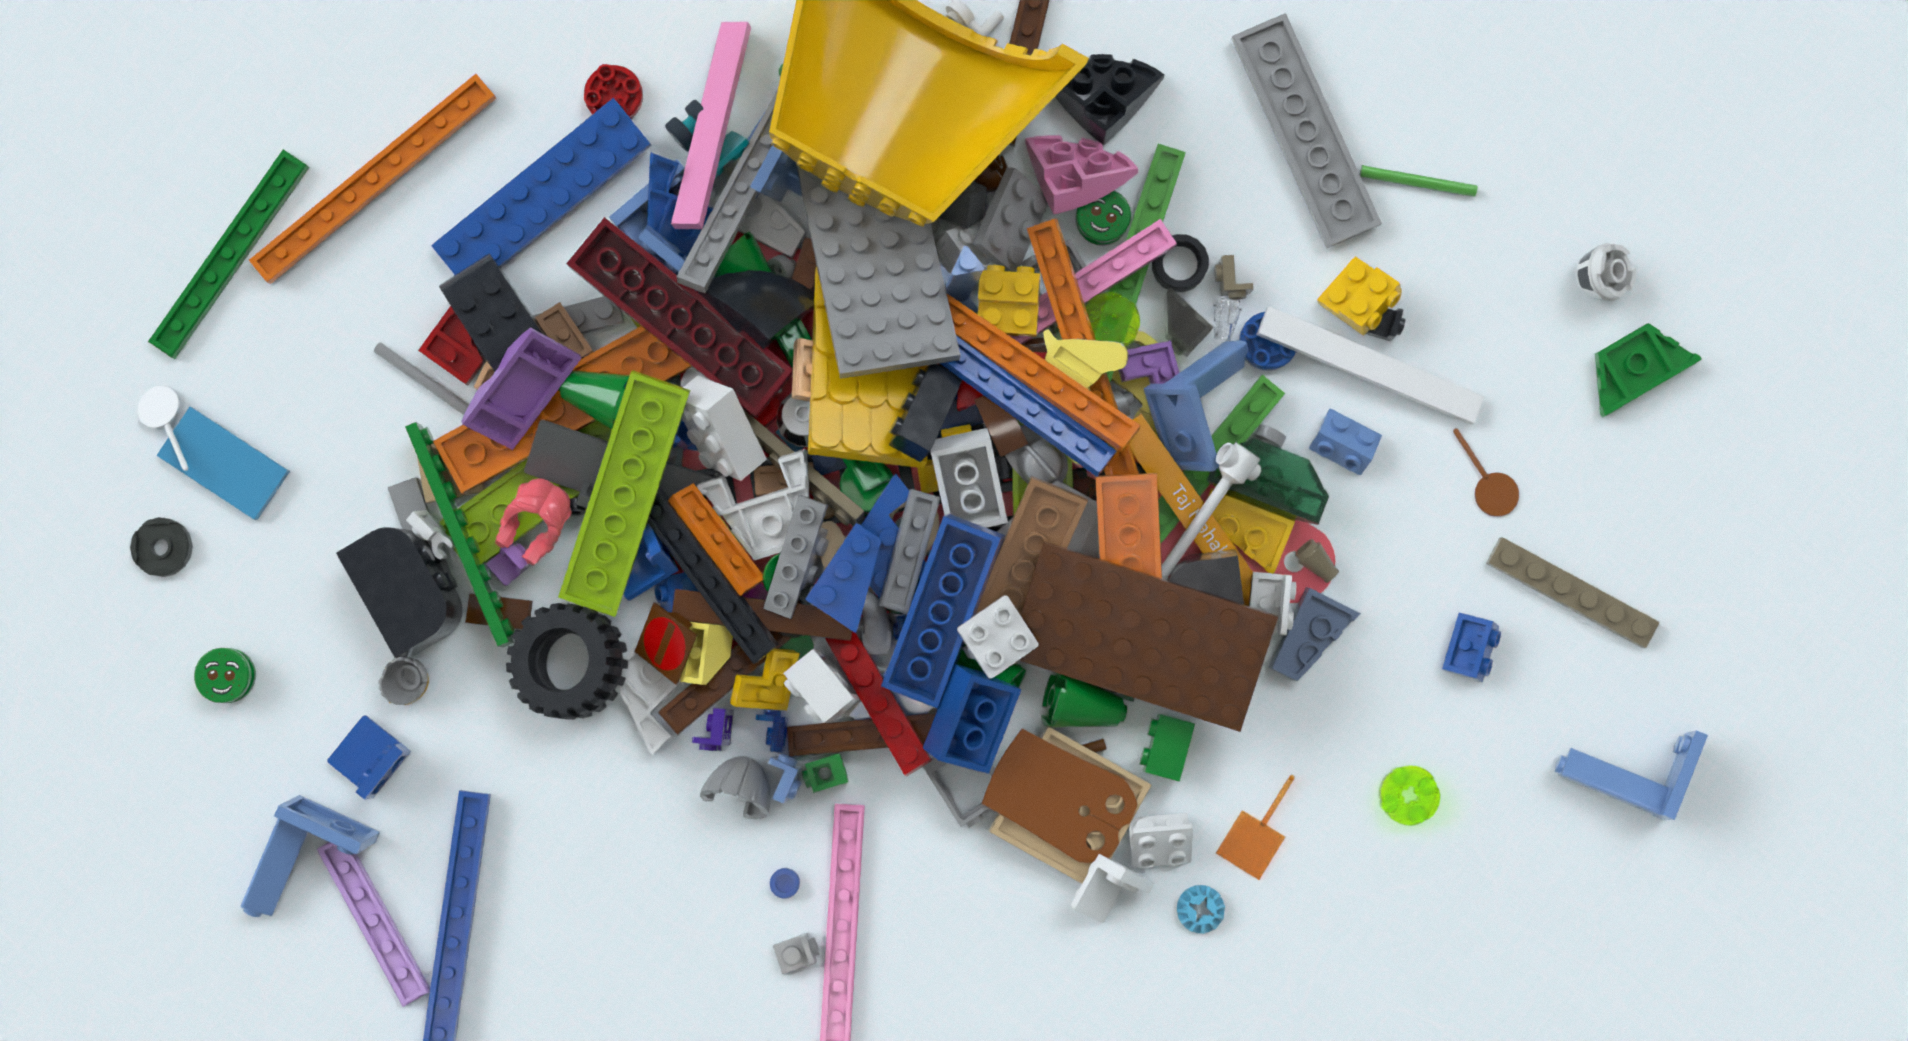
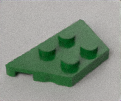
(1638, 365)

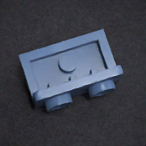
(1345, 442)
(788, 785)

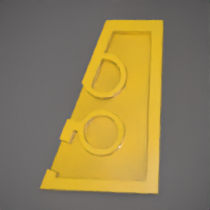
(1254, 529)

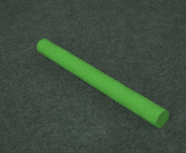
(1418, 180)

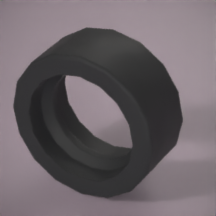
(1202, 265)

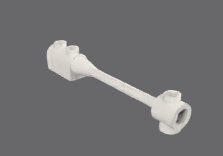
(1236, 467)

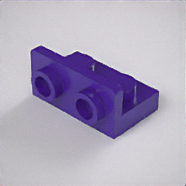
(721, 729)

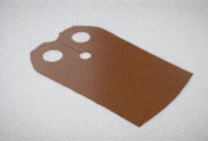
(1046, 787)

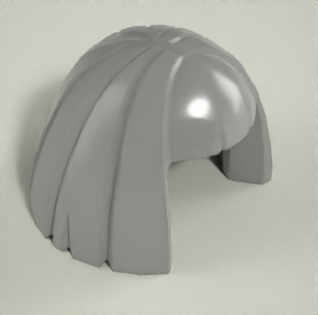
(743, 778)

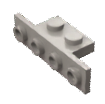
(798, 557)

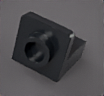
(1390, 325)

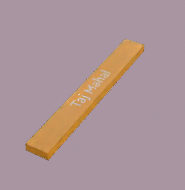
(1182, 496)

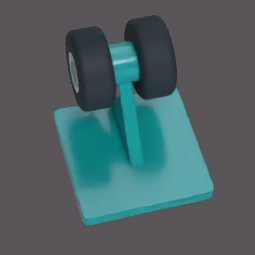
(683, 131)

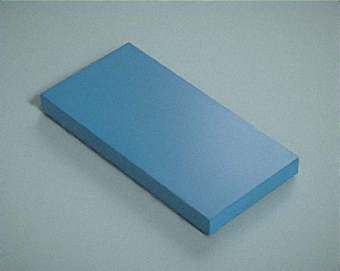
(224, 463)

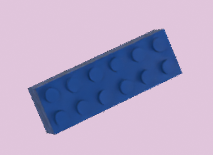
(942, 602)

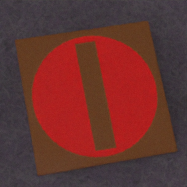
(666, 642)

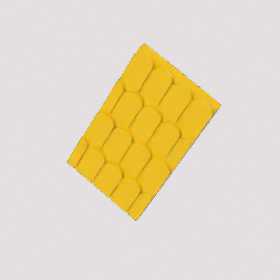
(853, 413)

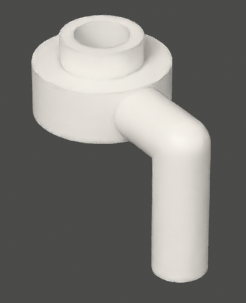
(963, 15)

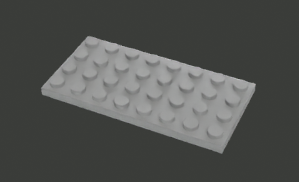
(877, 285)

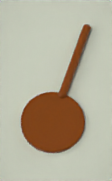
(1495, 492)

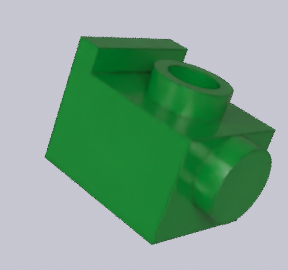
(837, 773)

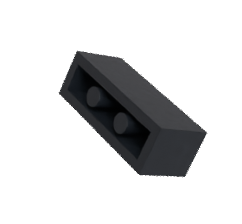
(924, 411)

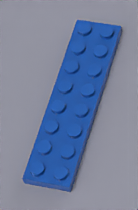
(545, 190)

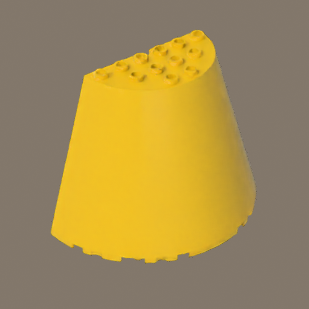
(904, 101)

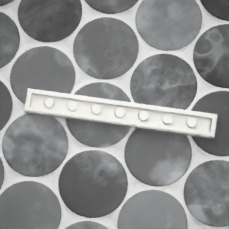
(1370, 365)

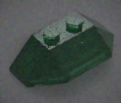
(1283, 486)

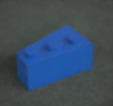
(847, 578)

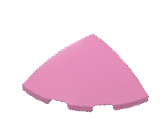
(1076, 172)

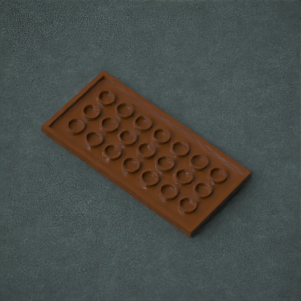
(1145, 636)

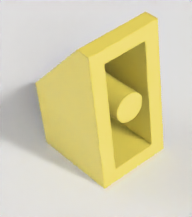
(708, 653)

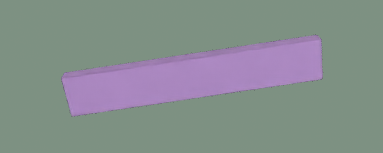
(375, 923)

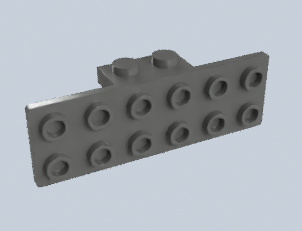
(576, 457)

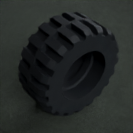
(531, 653)

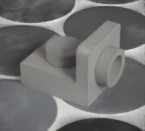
(796, 952)

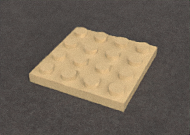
(1042, 850)

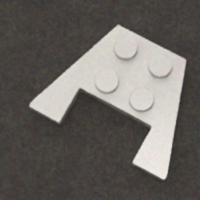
(764, 520)
(643, 693)

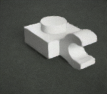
(428, 528)

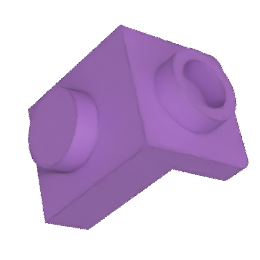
(508, 563)

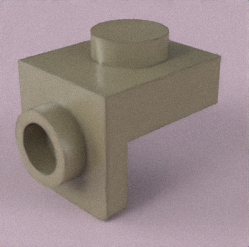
(1225, 274)

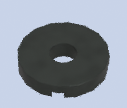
(178, 550)

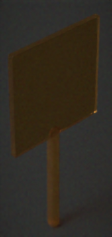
(1251, 842)

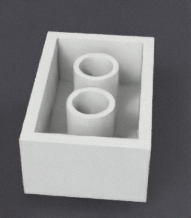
(721, 429)
(969, 478)

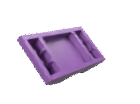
(520, 388)

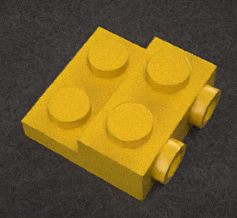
(1361, 295)
(1010, 299)

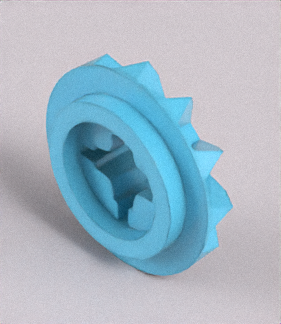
(1196, 895)

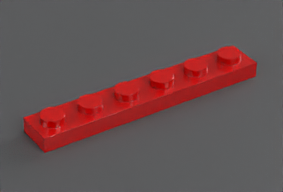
(880, 704)

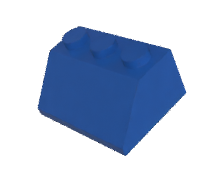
(971, 719)

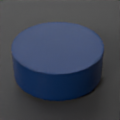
(784, 883)

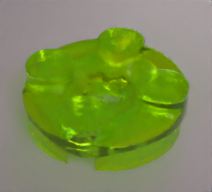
(1119, 308)
(1416, 810)

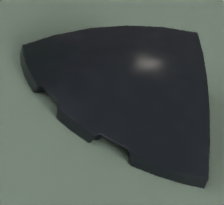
(1108, 94)
(759, 303)

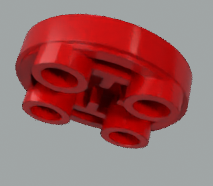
(615, 83)

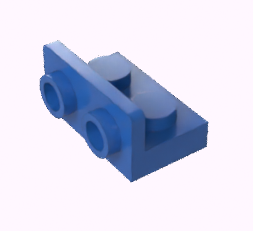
(1472, 647)

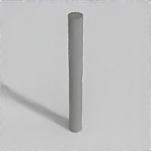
(421, 378)

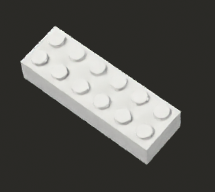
(820, 686)

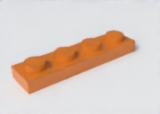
(716, 539)

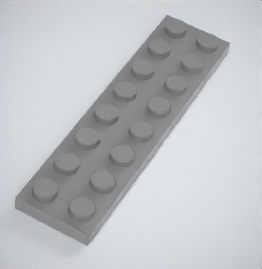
(1306, 130)

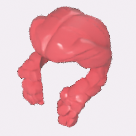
(541, 498)

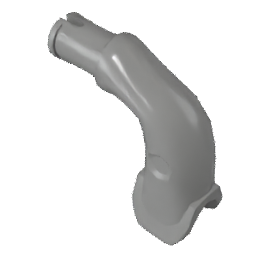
(877, 629)

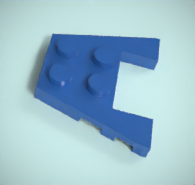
(662, 204)
(884, 527)

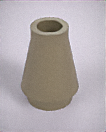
(1315, 559)

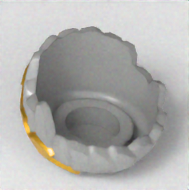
(403, 681)

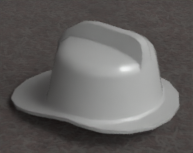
(1038, 459)

